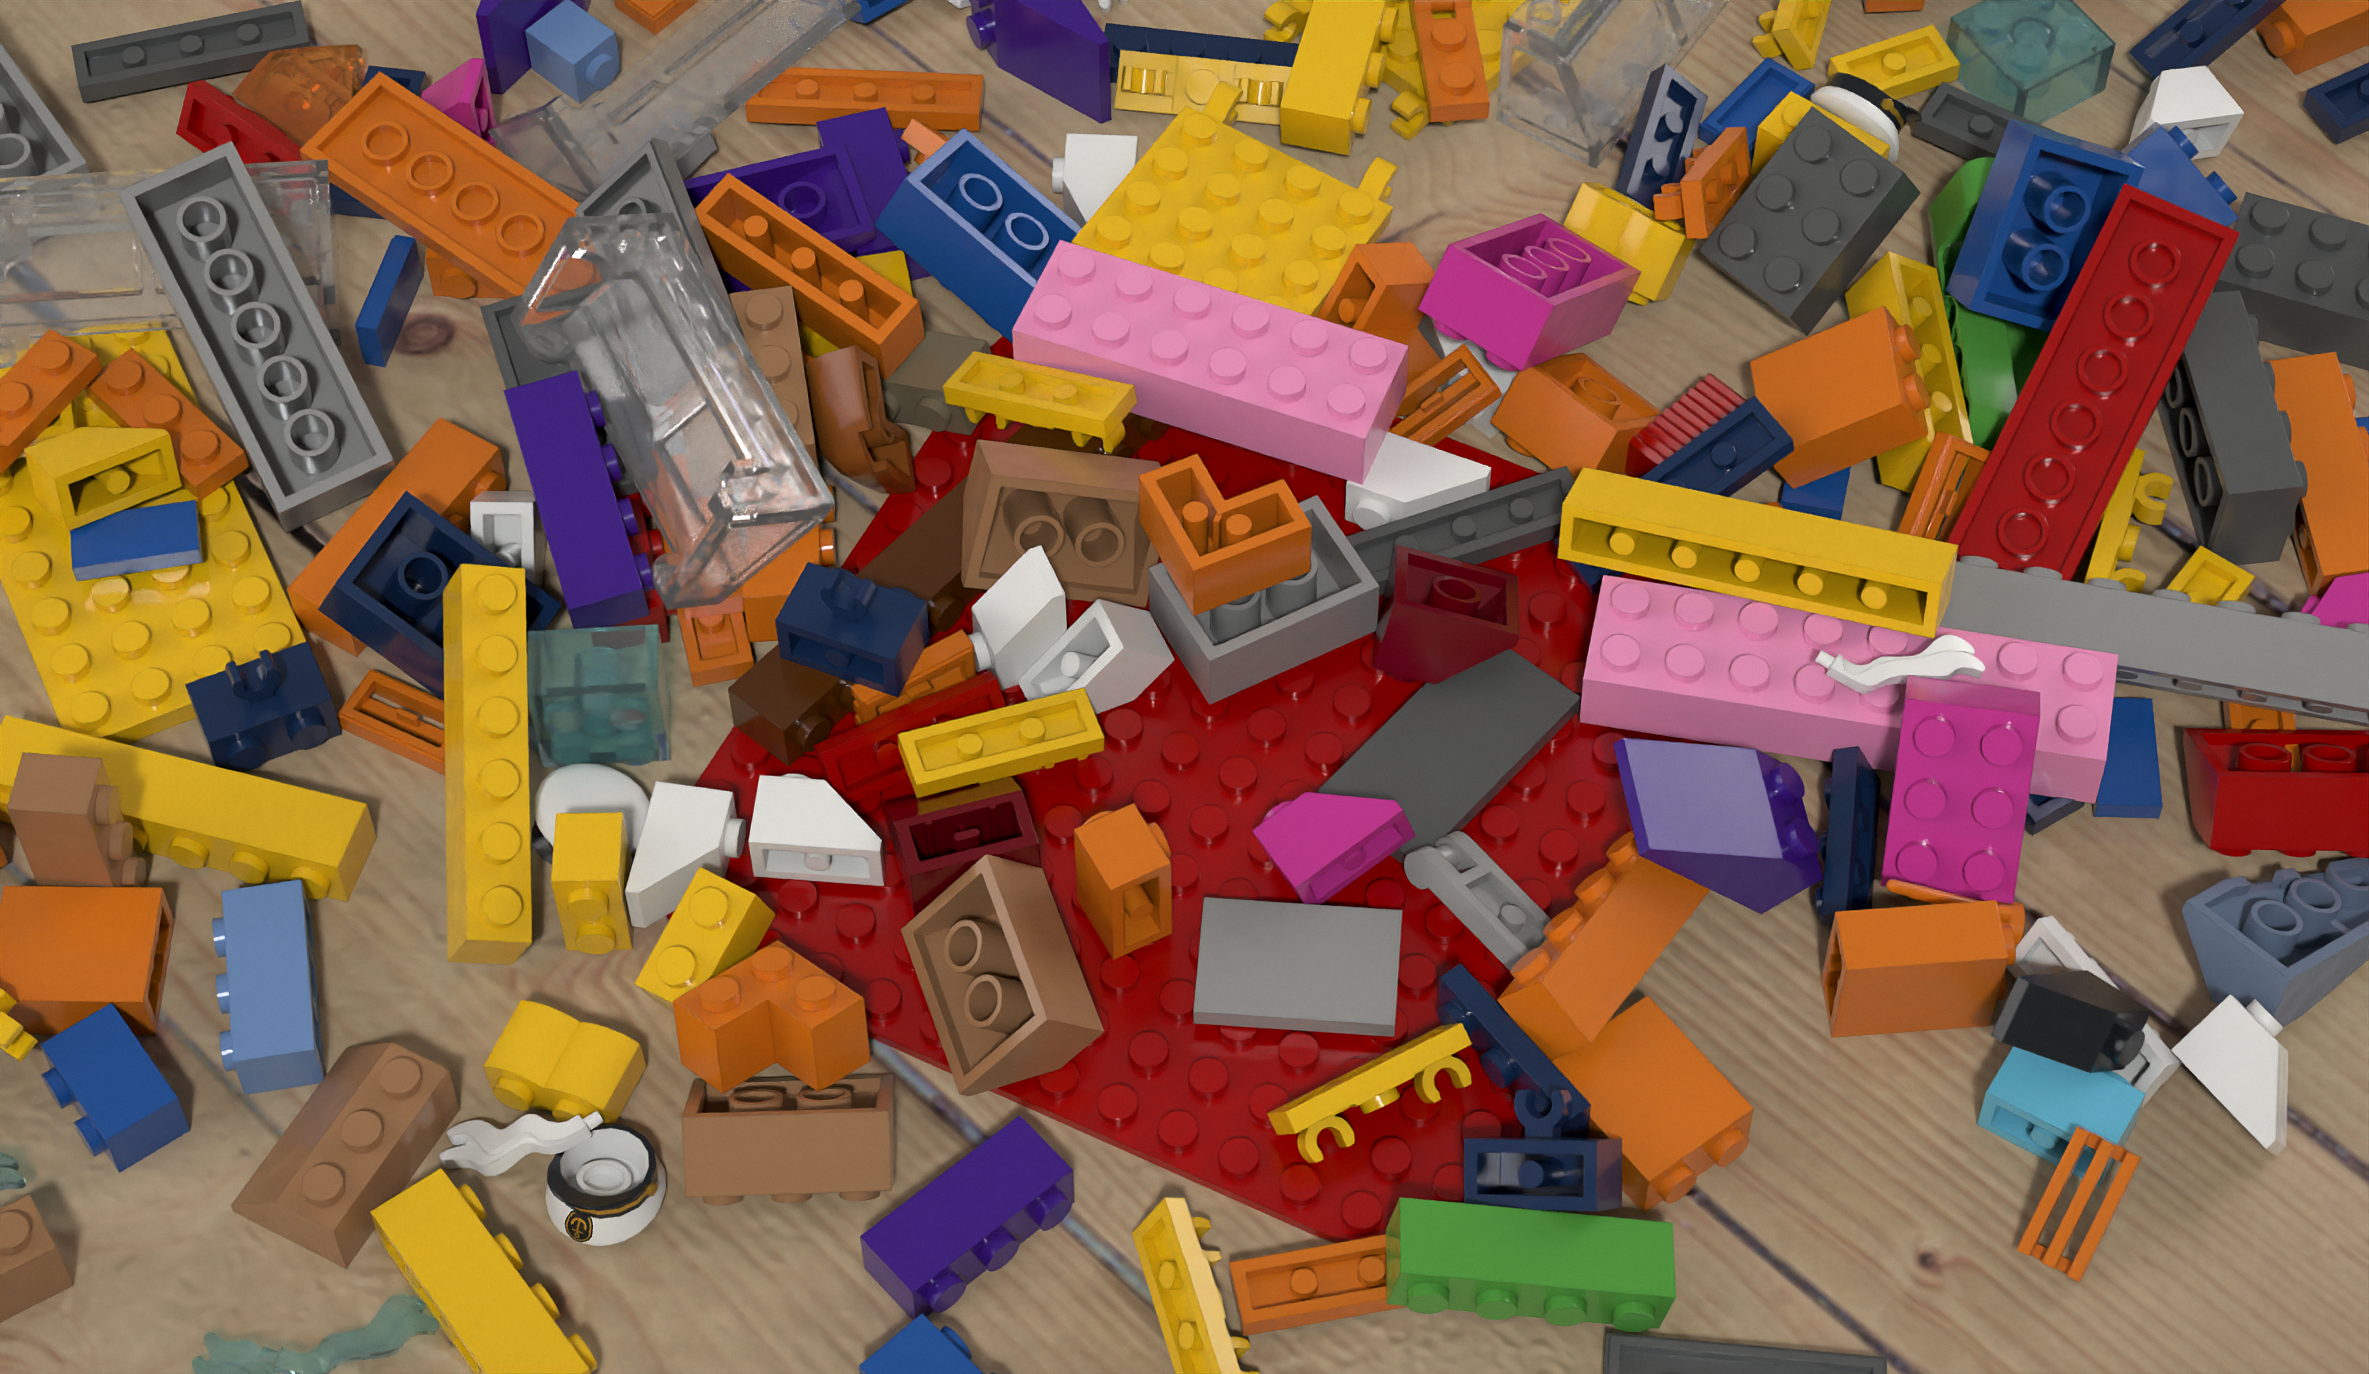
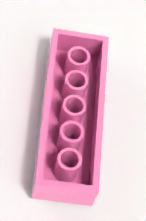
(1217, 360)

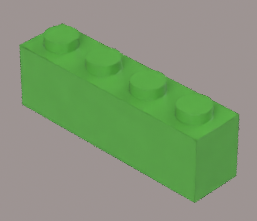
(1529, 1264)

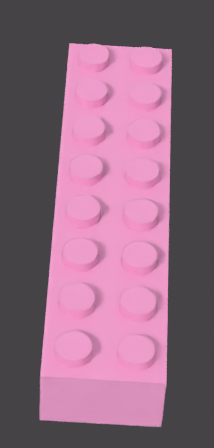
(1750, 679)

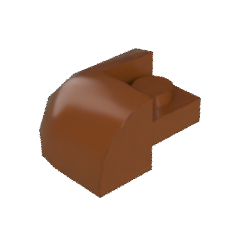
(853, 423)

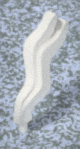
(1941, 660)
(497, 1150)

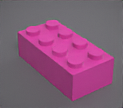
(1528, 292)

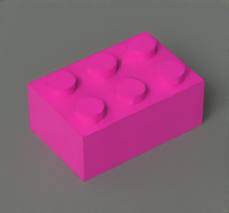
(1961, 787)

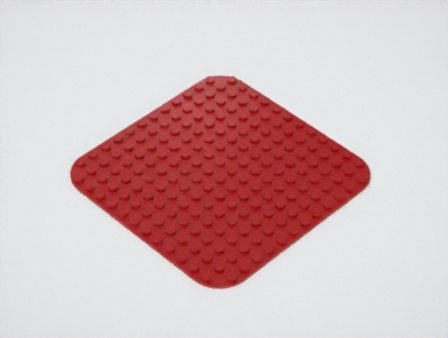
(1208, 778)

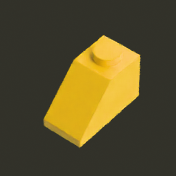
(100, 471)

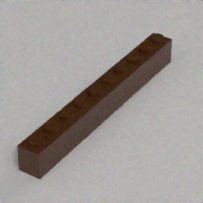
(796, 706)

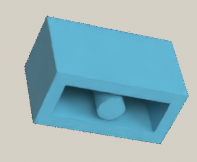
(2044, 1101)

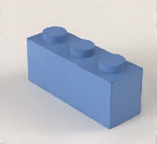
(269, 987)

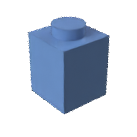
(573, 51)

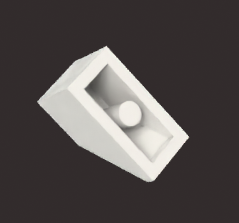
(2195, 104)
(1411, 480)
(511, 530)
(1018, 618)
(1107, 651)
(680, 833)
(811, 834)
(2242, 1067)

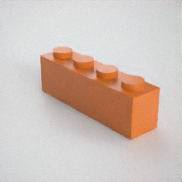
(829, 286)
(441, 471)
(2334, 514)
(1598, 949)

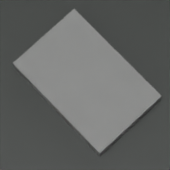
(1298, 967)

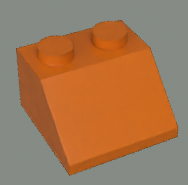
(1572, 415)

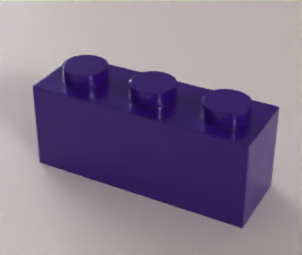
(878, 162)
(969, 1220)

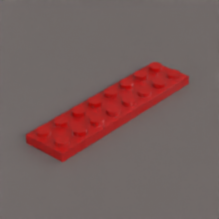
(2094, 386)

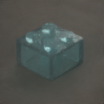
(2030, 55)
(599, 695)

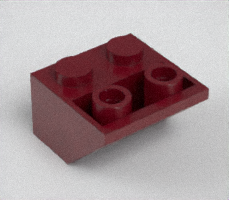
(953, 829)

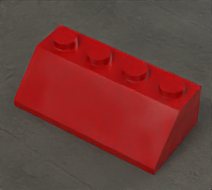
(2269, 805)

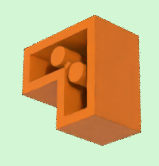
(1382, 297)
(1218, 545)
(771, 1013)

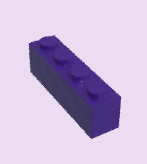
(578, 503)

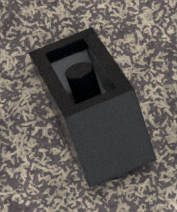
(2073, 1021)

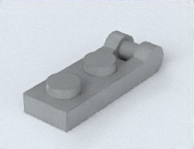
(1479, 895)

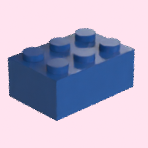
(2037, 223)
(976, 228)

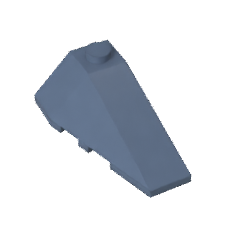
(2282, 936)

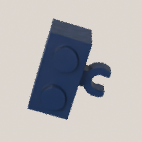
(853, 628)
(264, 708)
(1543, 1167)

